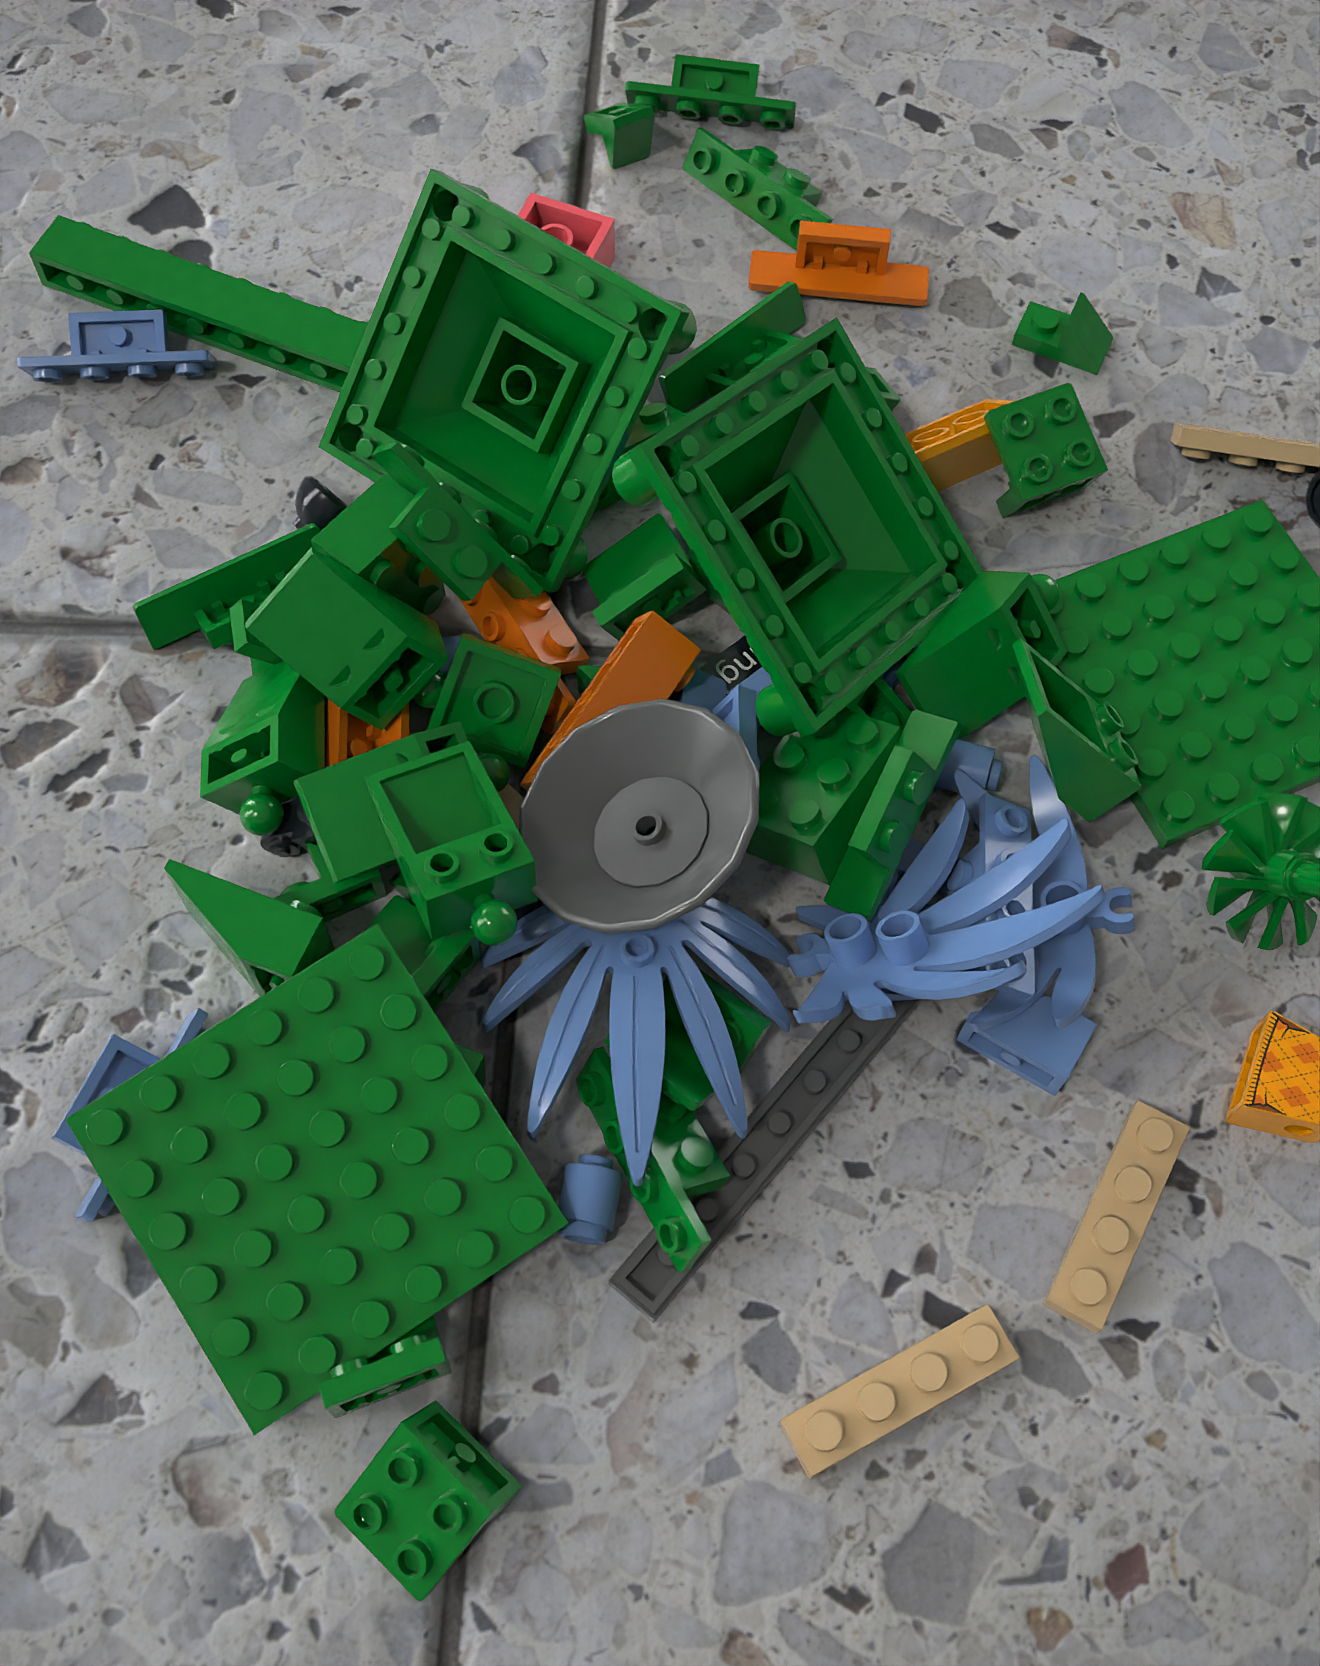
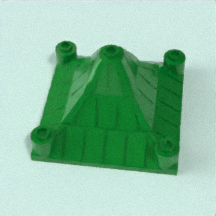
(505, 371)
(807, 525)

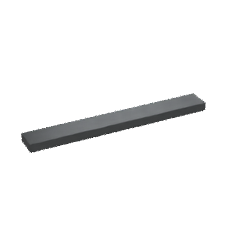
(773, 1136)

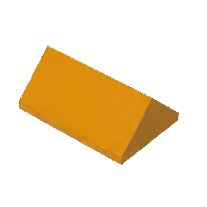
(957, 445)

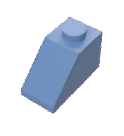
(1033, 1044)

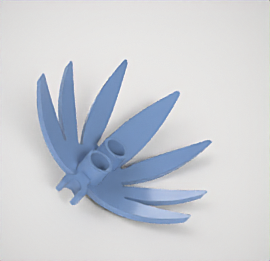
(924, 950)
(1066, 953)
(638, 1008)

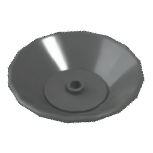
(613, 783)

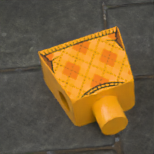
(1279, 1081)

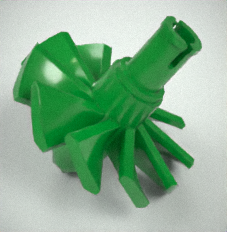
(1274, 854)

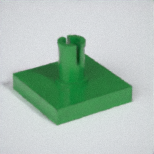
(496, 698)

